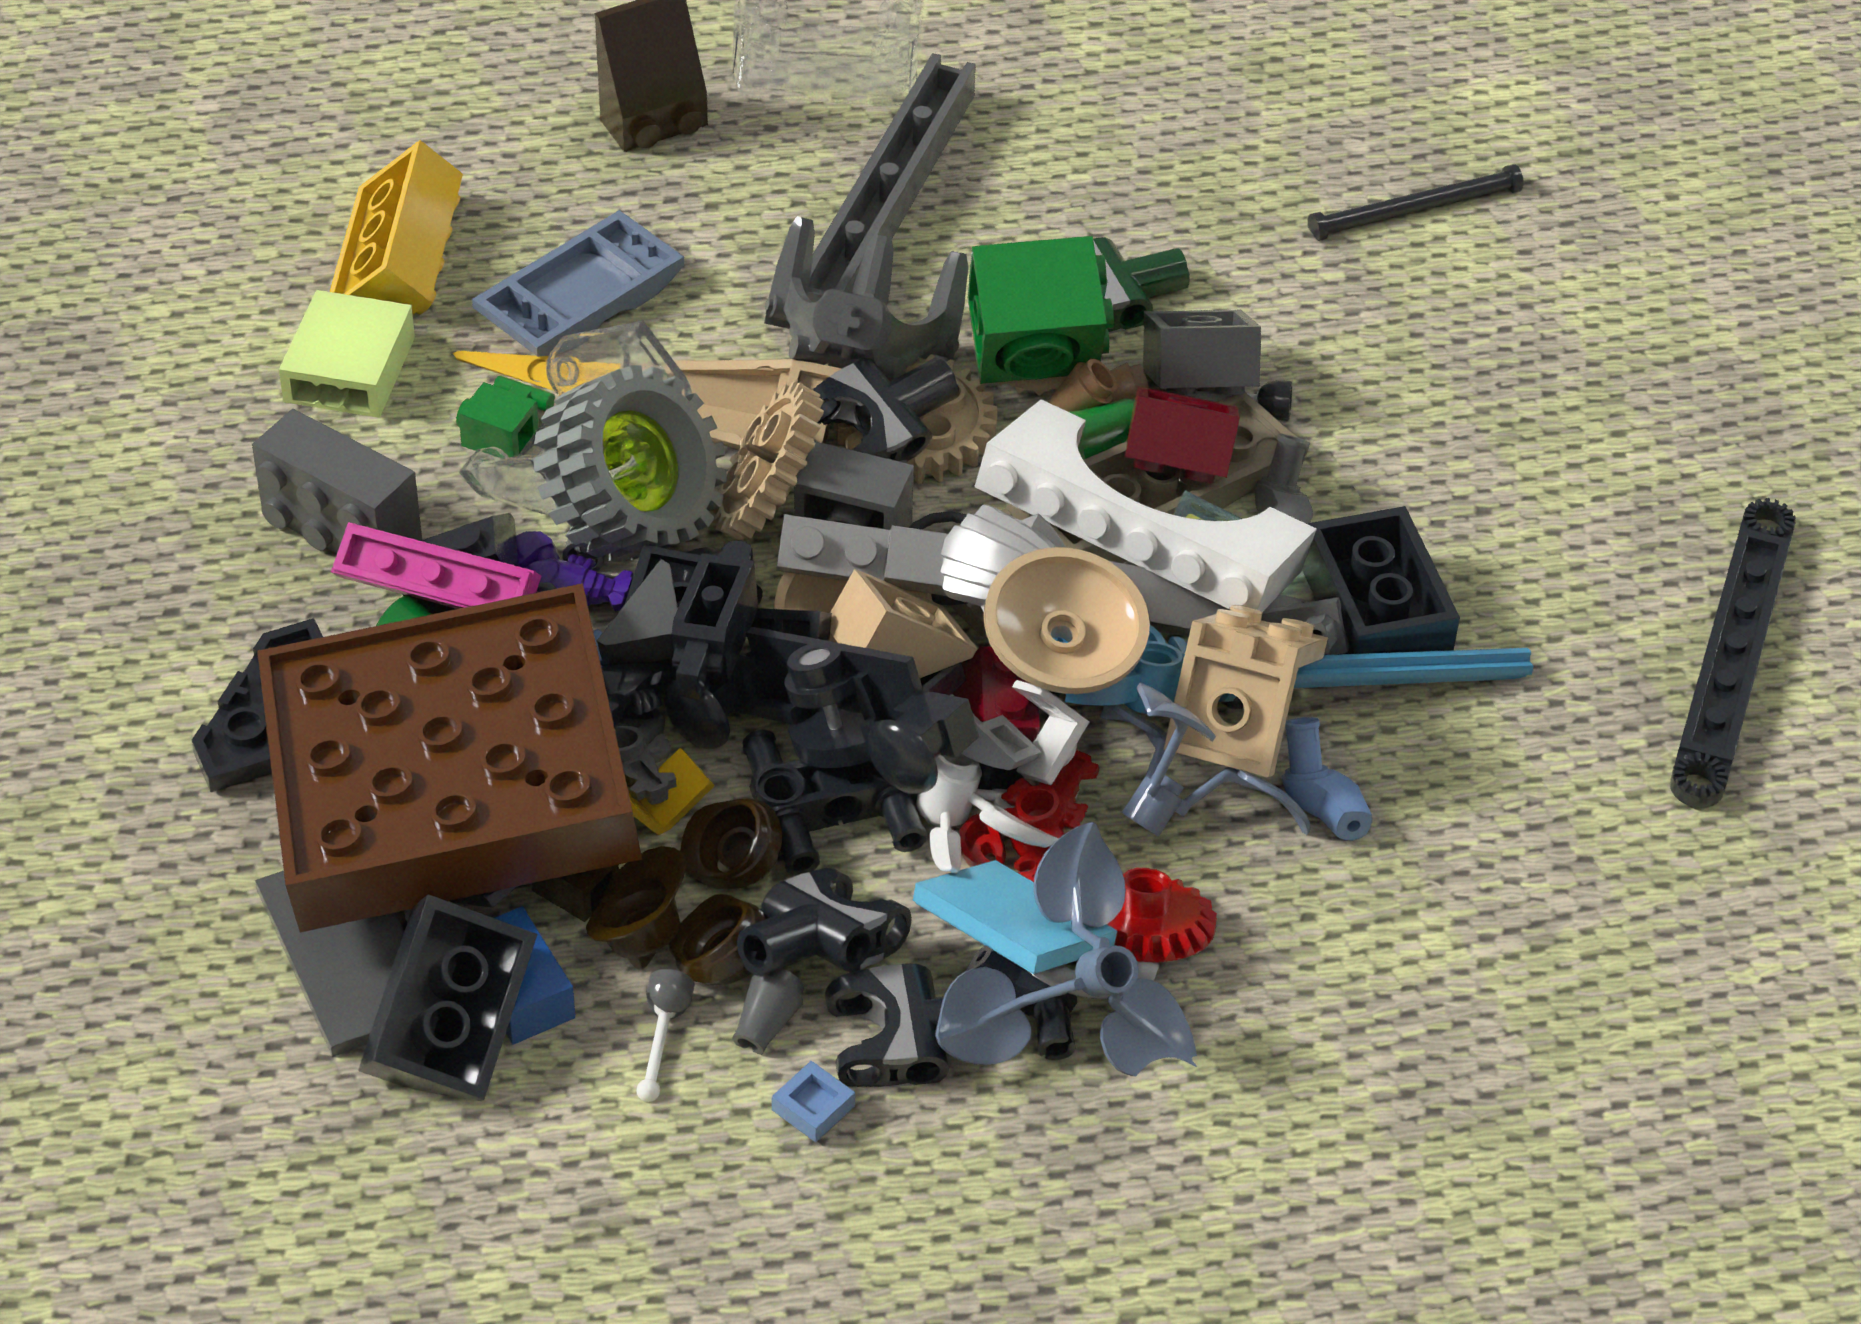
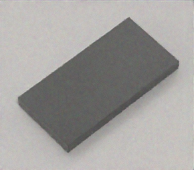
(337, 966)

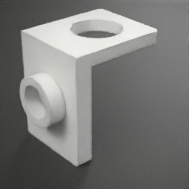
(1056, 738)

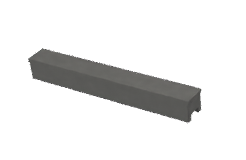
(893, 173)

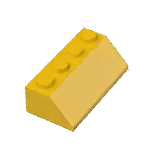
(400, 230)

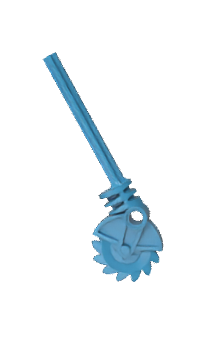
(1163, 662)

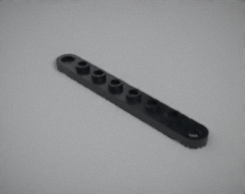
(1732, 654)

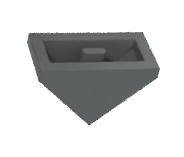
(644, 623)

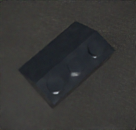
(448, 1001)

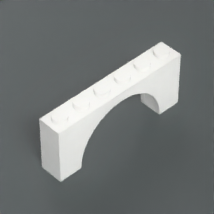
(1228, 562)

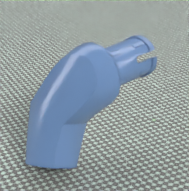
(1320, 789)

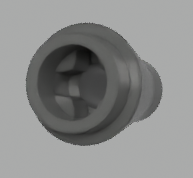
(768, 1008)

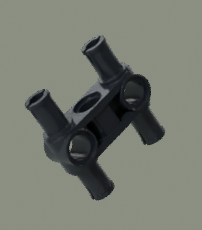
(818, 798)

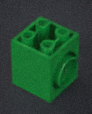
(1037, 308)

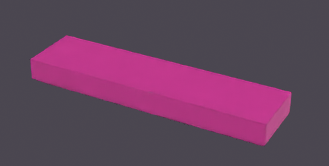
(428, 569)

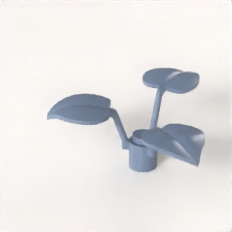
(1158, 794)
(1082, 885)

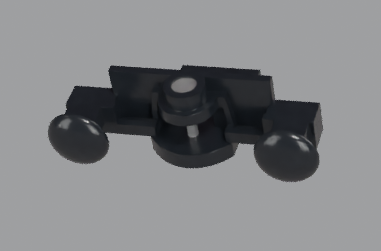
(839, 706)

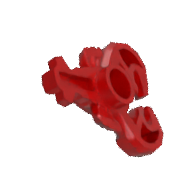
(1041, 806)

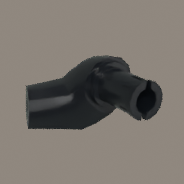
(1051, 1015)

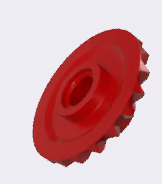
(1162, 918)

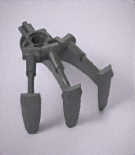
(860, 320)

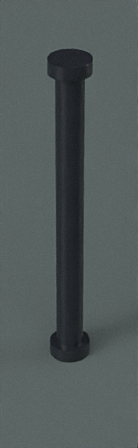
(1322, 225)

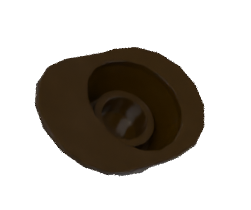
(640, 906)

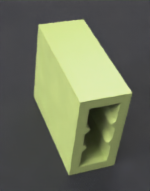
(347, 353)

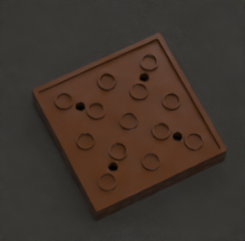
(444, 758)

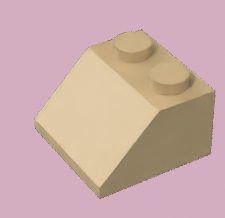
(898, 622)

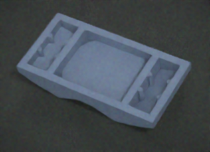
(581, 284)

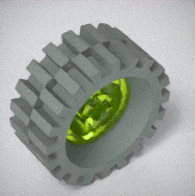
(648, 503)

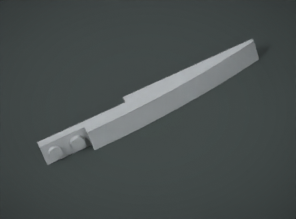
(914, 562)

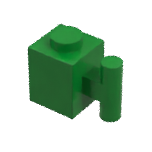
(502, 415)

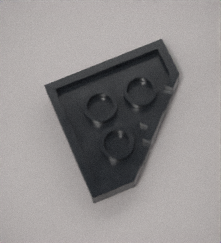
(236, 739)

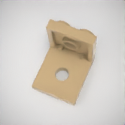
(1257, 664)

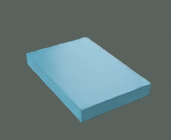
(1002, 913)

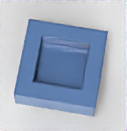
(813, 1101)

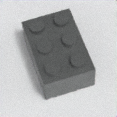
(323, 480)

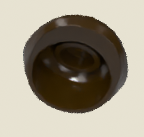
(739, 834)
(709, 937)

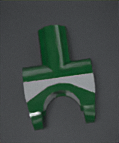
(1137, 279)

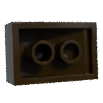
(649, 72)

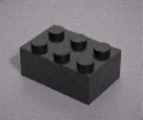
(1383, 582)

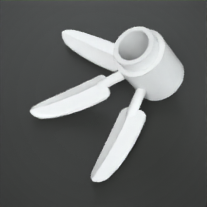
(951, 804)

